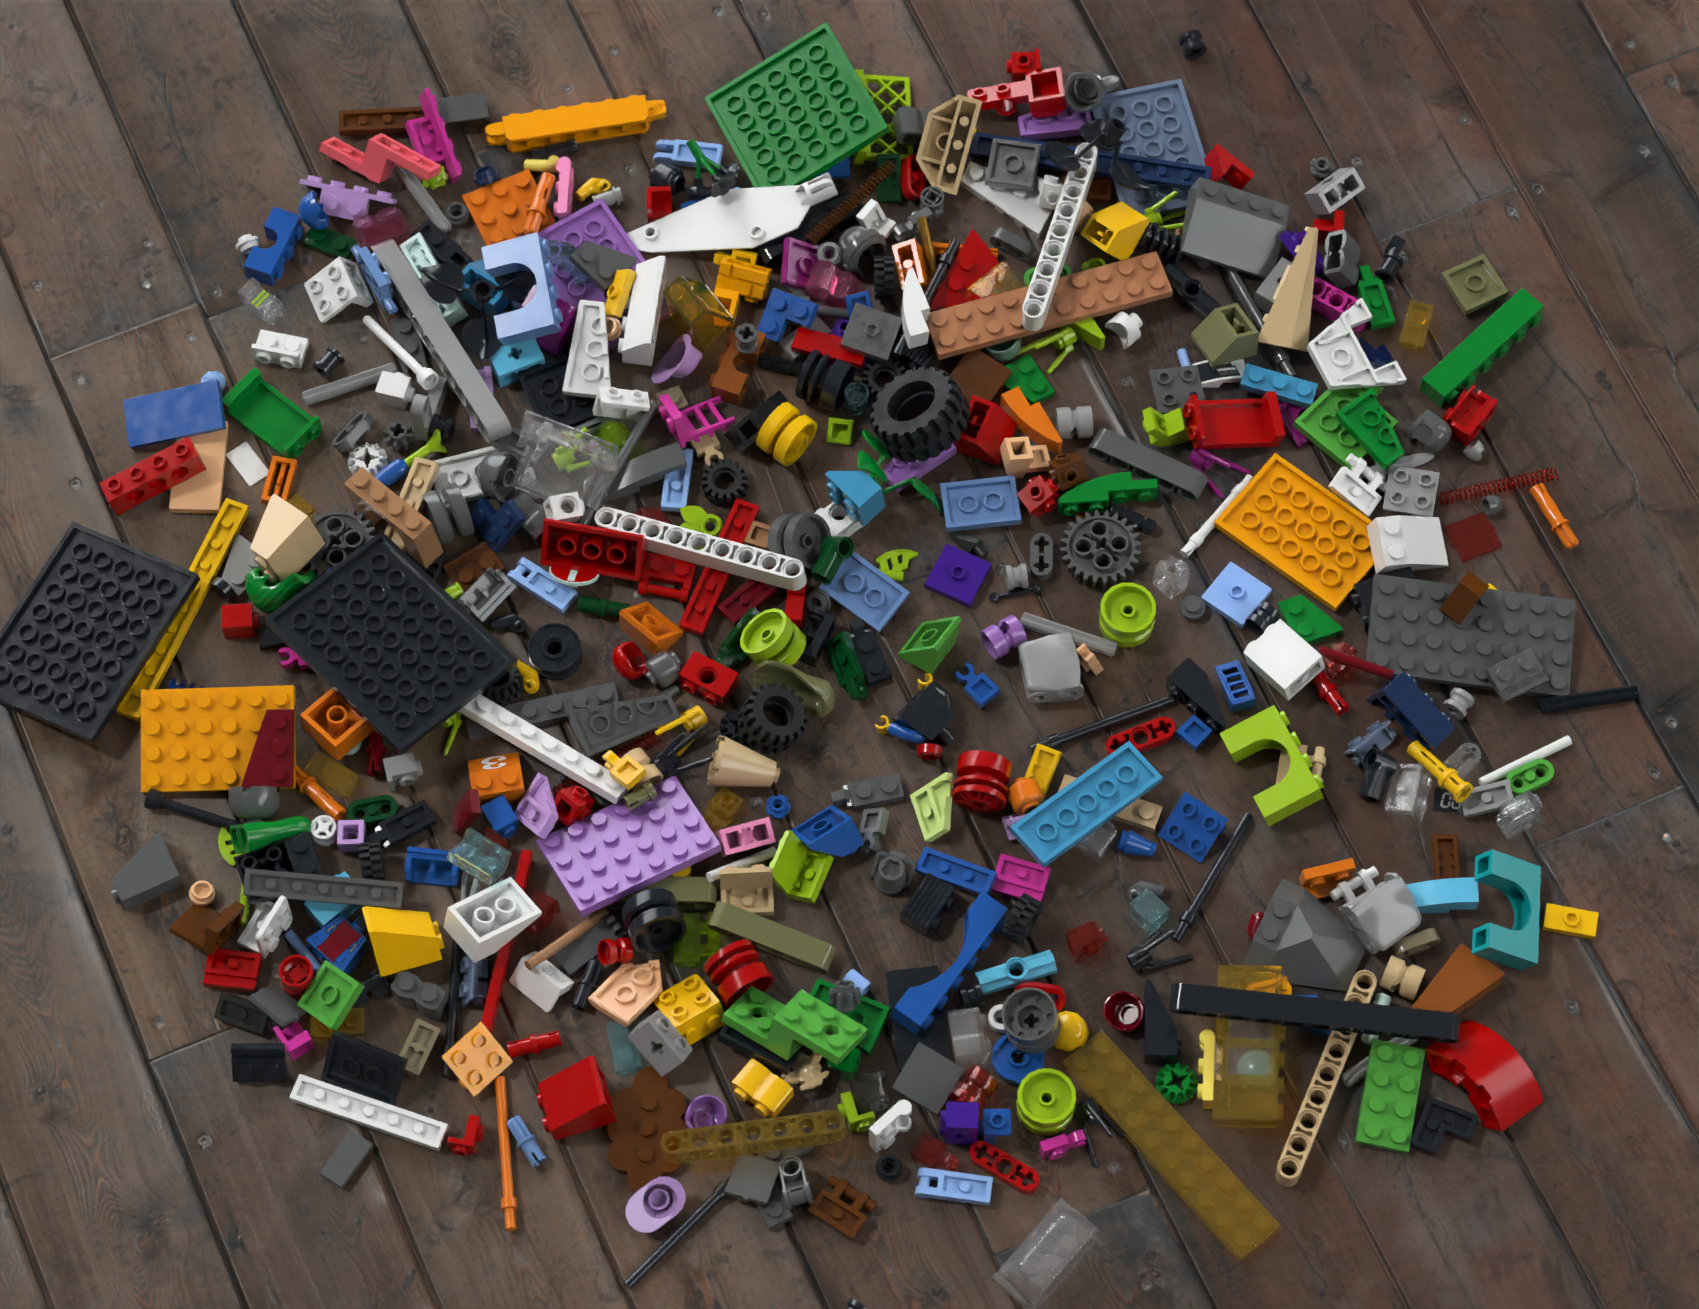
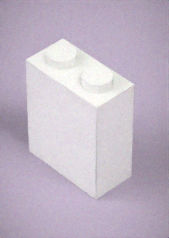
(1283, 659)

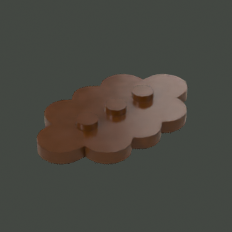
(642, 1119)

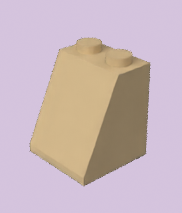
(284, 540)

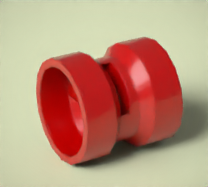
(615, 951)

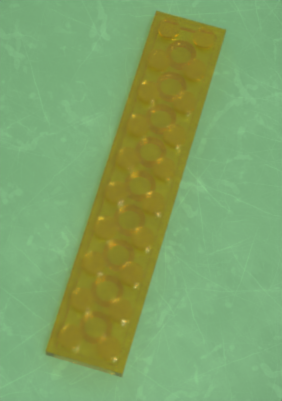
(1171, 1145)

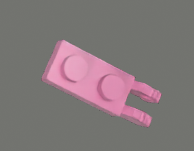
(564, 188)

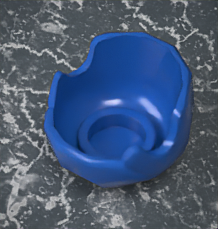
(312, 212)

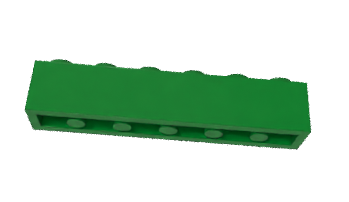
(1481, 348)

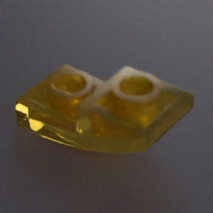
(722, 809)
(352, 1026)

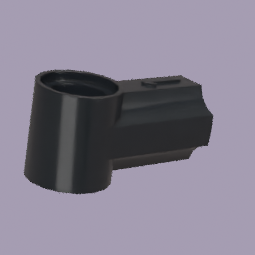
(1379, 769)

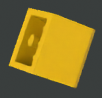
(1116, 229)

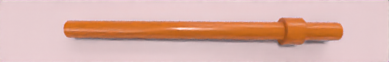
(508, 1202)

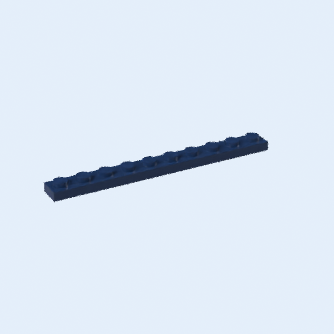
(1150, 170)

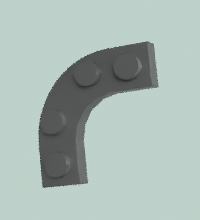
(776, 1212)

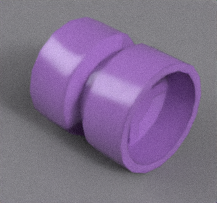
(1003, 637)

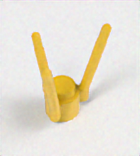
(691, 720)

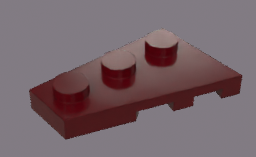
(273, 752)

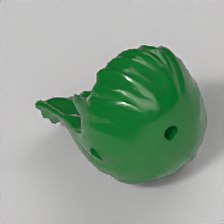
(271, 596)

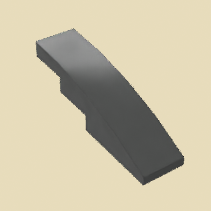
(643, 471)

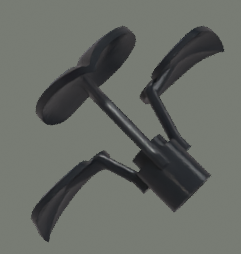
(1105, 137)
(479, 336)

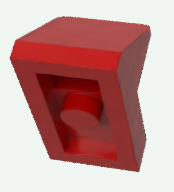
(1227, 167)

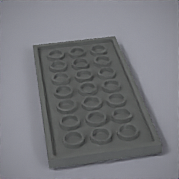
(1420, 640)

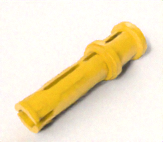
(1447, 778)

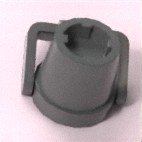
(891, 874)

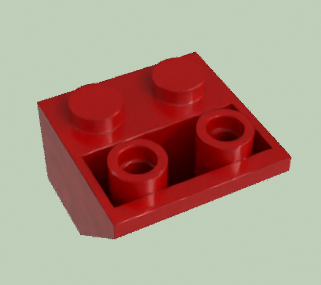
(985, 431)

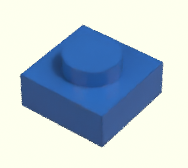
(1194, 732)

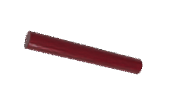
(1356, 662)

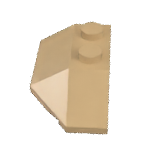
(948, 141)

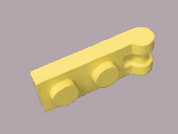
(1206, 1067)

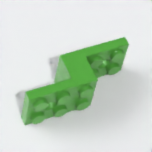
(796, 1024)

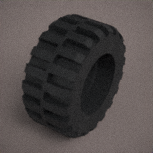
(931, 432)

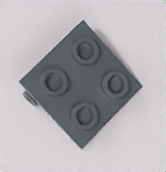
(1175, 386)

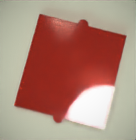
(1472, 537)

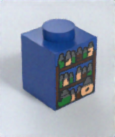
(500, 817)

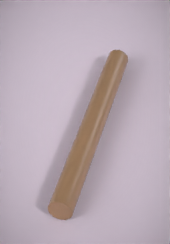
(567, 938)

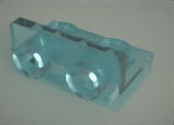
(480, 857)

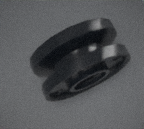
(555, 637)

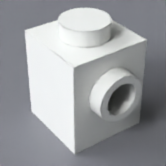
(394, 390)

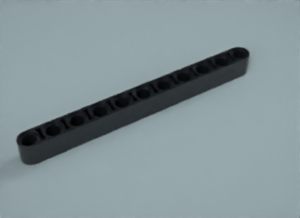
(1314, 1013)

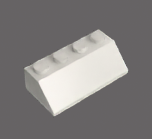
(643, 312)

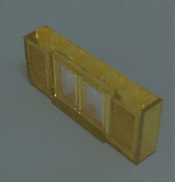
(1248, 1055)

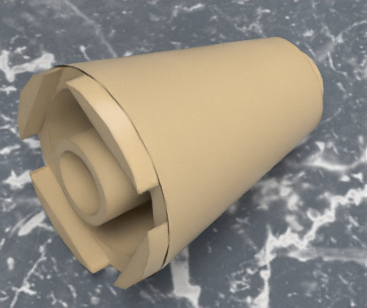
(740, 766)

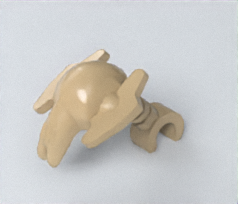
(806, 1072)

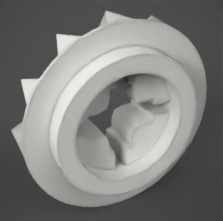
(359, 453)

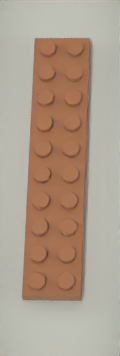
(1075, 299)

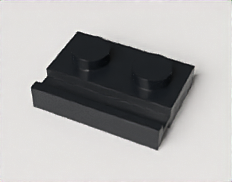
(258, 1062)

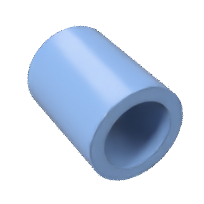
(859, 981)

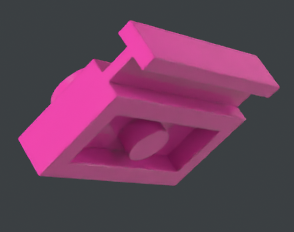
(1020, 877)

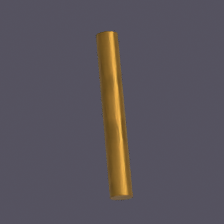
(927, 245)

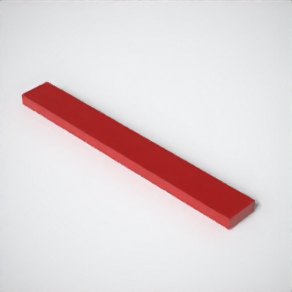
(504, 954)

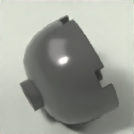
(496, 474)
(254, 803)

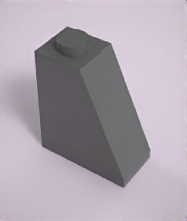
(146, 875)

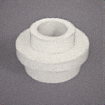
(246, 243)

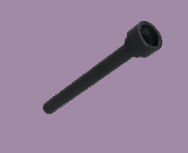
(156, 800)

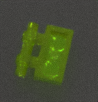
(689, 950)

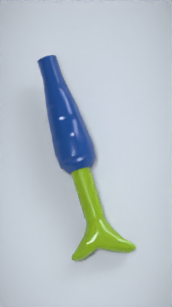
(399, 468)

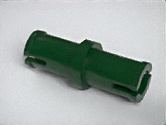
(601, 607)

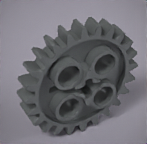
(338, 543)
(1100, 548)

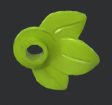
(697, 518)

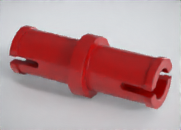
(1330, 693)
(534, 1044)

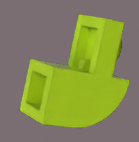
(1167, 428)

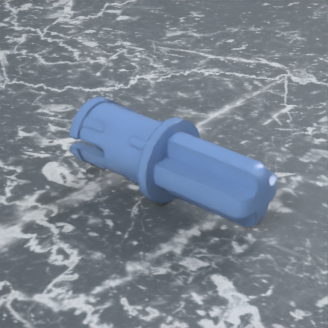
(526, 1140)

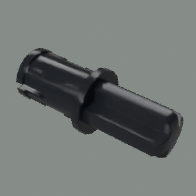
(587, 985)

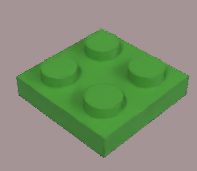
(330, 995)

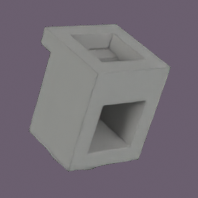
(402, 770)

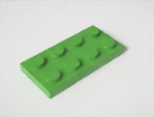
(1389, 1096)

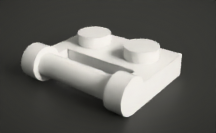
(889, 1125)

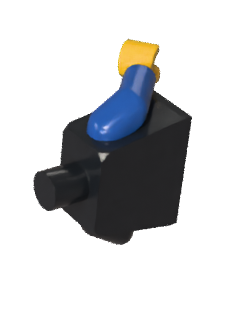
(922, 716)

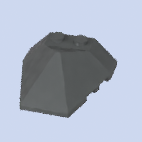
(1305, 941)

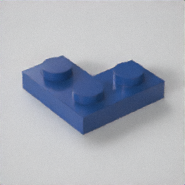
(782, 308)

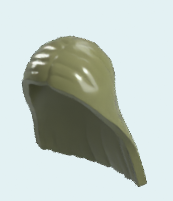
(815, 691)

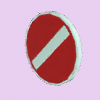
(572, 577)

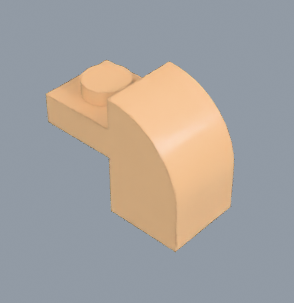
(1023, 458)

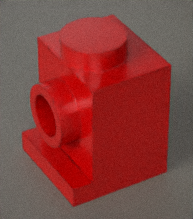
(1022, 63)

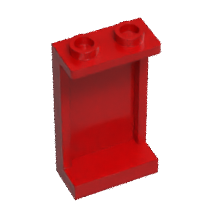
(1234, 422)

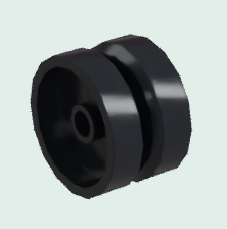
(653, 921)

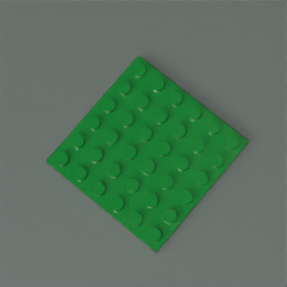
(797, 112)

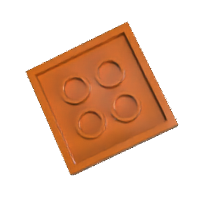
(502, 208)

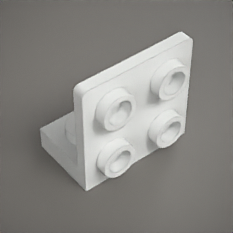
(336, 288)

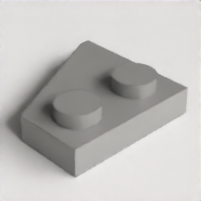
(238, 565)

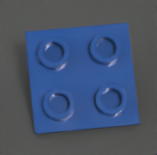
(1193, 827)

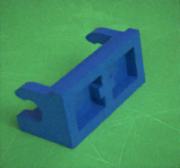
(430, 867)

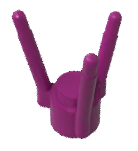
(1204, 459)

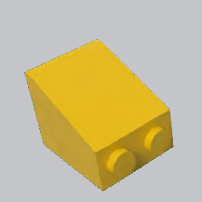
(402, 938)

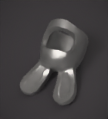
(1087, 90)

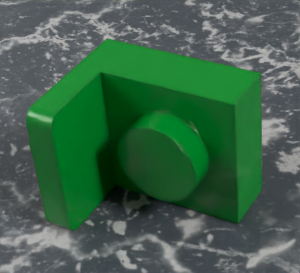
(848, 1065)

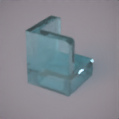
(1148, 911)

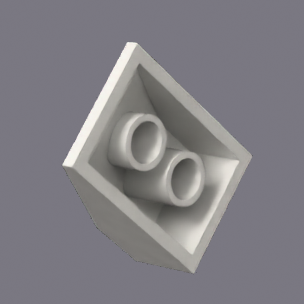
(1406, 542)
(490, 918)

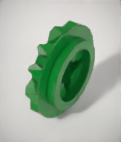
(1172, 1092)

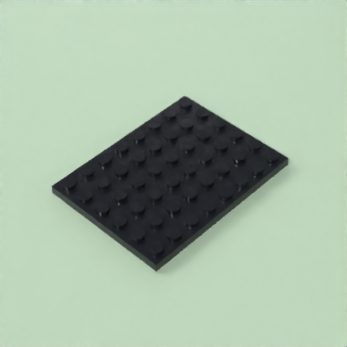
(87, 630)
(391, 642)

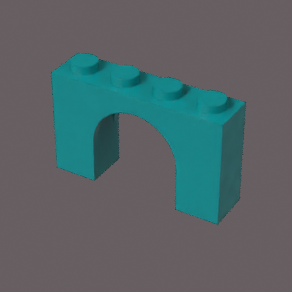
(1521, 885)

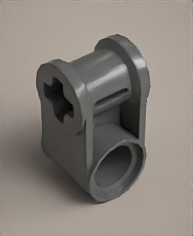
(795, 1183)

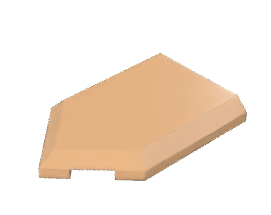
(628, 991)

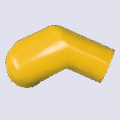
(592, 186)
(530, 677)

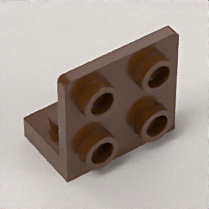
(207, 927)

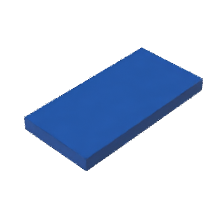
(174, 414)

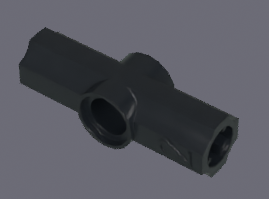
(1182, 284)

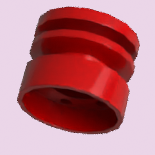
(981, 781)
(736, 970)

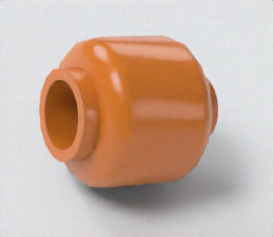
(1025, 795)

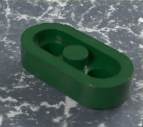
(372, 809)

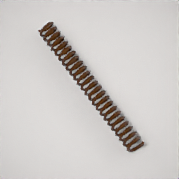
(853, 203)

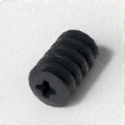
(1162, 242)

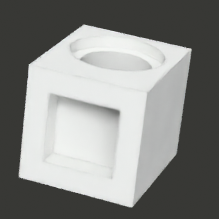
(553, 509)

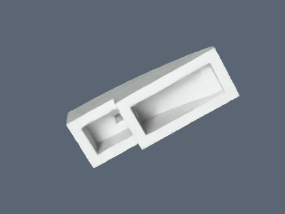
(914, 312)

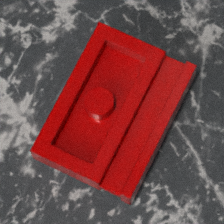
(232, 970)

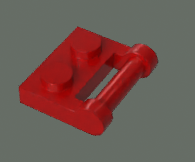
(668, 571)

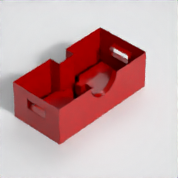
(796, 604)

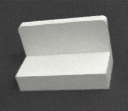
(541, 983)

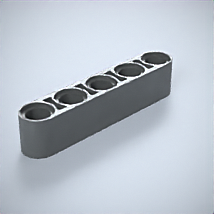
(1147, 464)

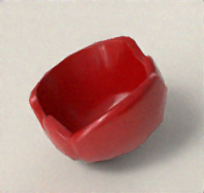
(629, 661)

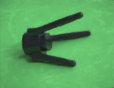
(668, 760)
(1140, 956)
(1092, 1113)

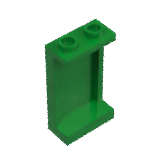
(270, 415)

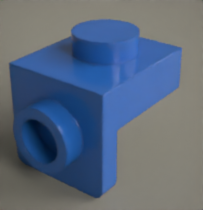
(994, 1123)

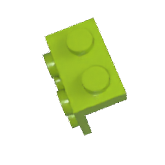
(799, 870)

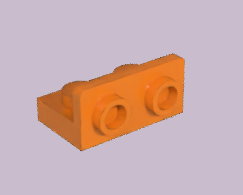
(1324, 878)

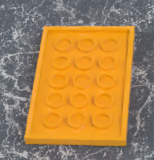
(1301, 531)
(204, 735)

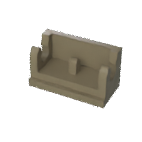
(418, 1046)

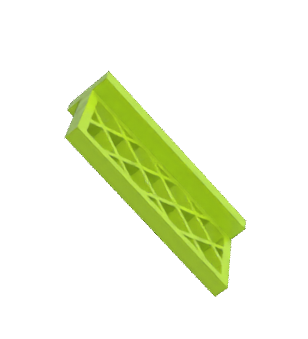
(885, 83)

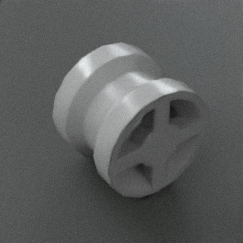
(1016, 576)
(1458, 703)

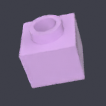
(347, 830)

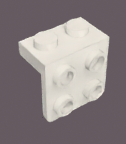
(266, 926)

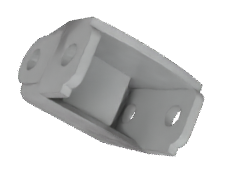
(1050, 669)
(1383, 914)

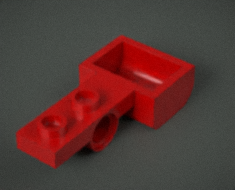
(1041, 89)

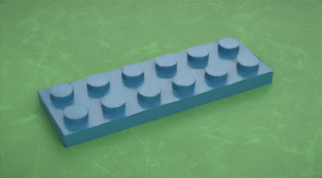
(1085, 804)

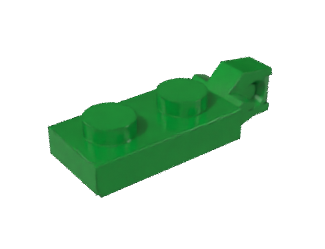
(1375, 298)

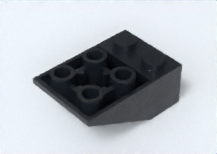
(288, 855)

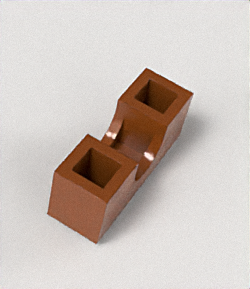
(728, 381)

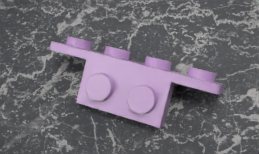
(344, 201)

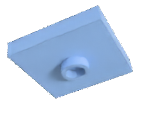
(1235, 594)

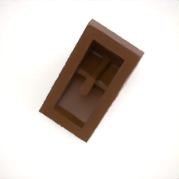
(1464, 598)

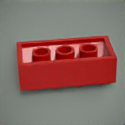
(593, 549)

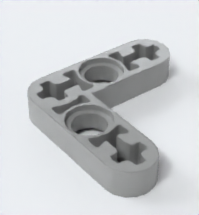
(425, 407)

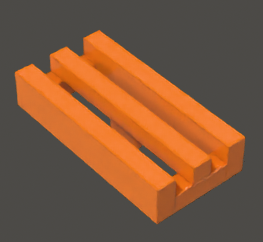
(271, 474)

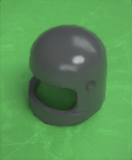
(1430, 431)

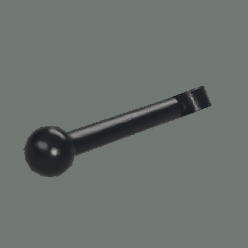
(994, 597)

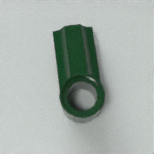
(834, 551)

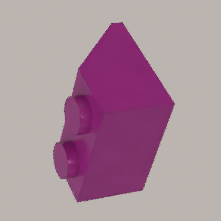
(555, 342)

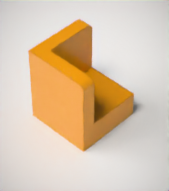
(730, 300)

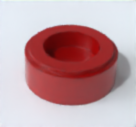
(929, 751)

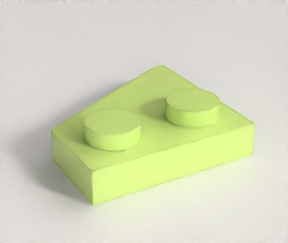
(934, 806)

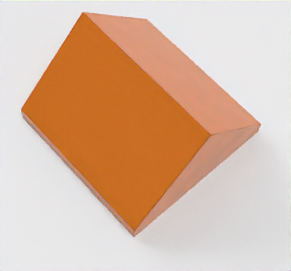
(649, 627)

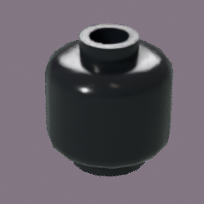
(667, 175)

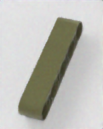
(690, 892)
(772, 937)

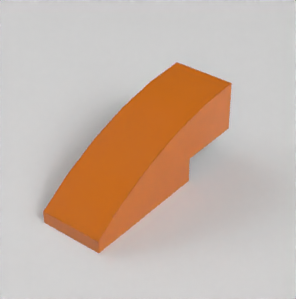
(1031, 420)

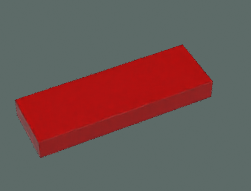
(808, 340)

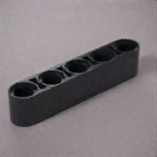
(772, 251)

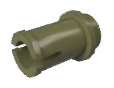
(640, 796)

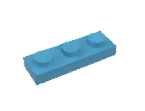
(1287, 388)

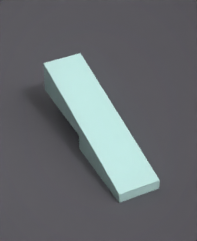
(419, 256)

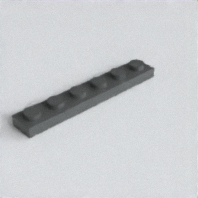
(549, 708)
(323, 888)

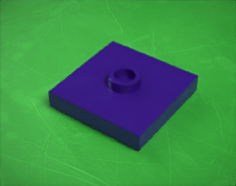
(957, 575)

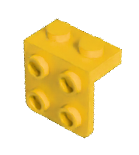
(691, 1008)

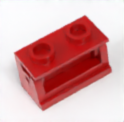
(1470, 414)

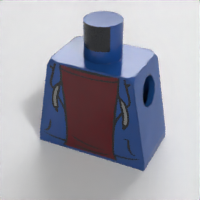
(341, 943)

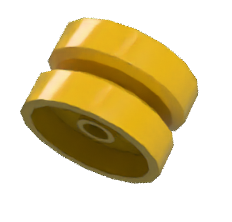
(786, 434)

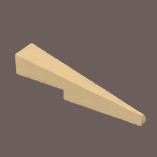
(1290, 315)

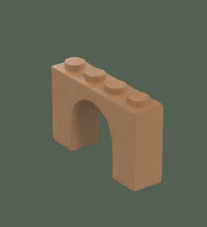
(380, 503)

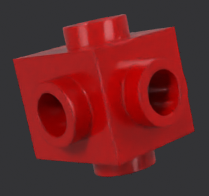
(1039, 495)
(573, 804)

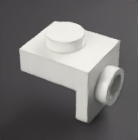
(1050, 191)
(873, 217)

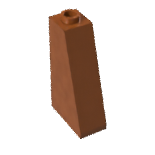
(1460, 983)

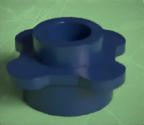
(485, 175)

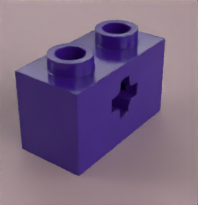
(959, 1123)

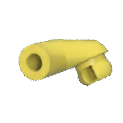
(542, 165)

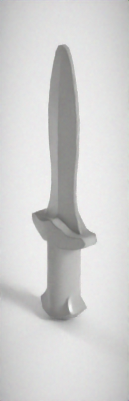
(1408, 461)

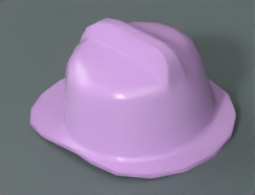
(678, 361)
(655, 1204)

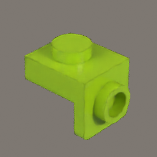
(854, 1121)

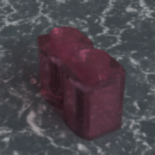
(375, 228)
(831, 284)

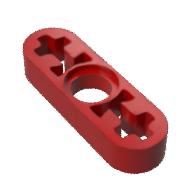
(1160, 738)
(1024, 1172)

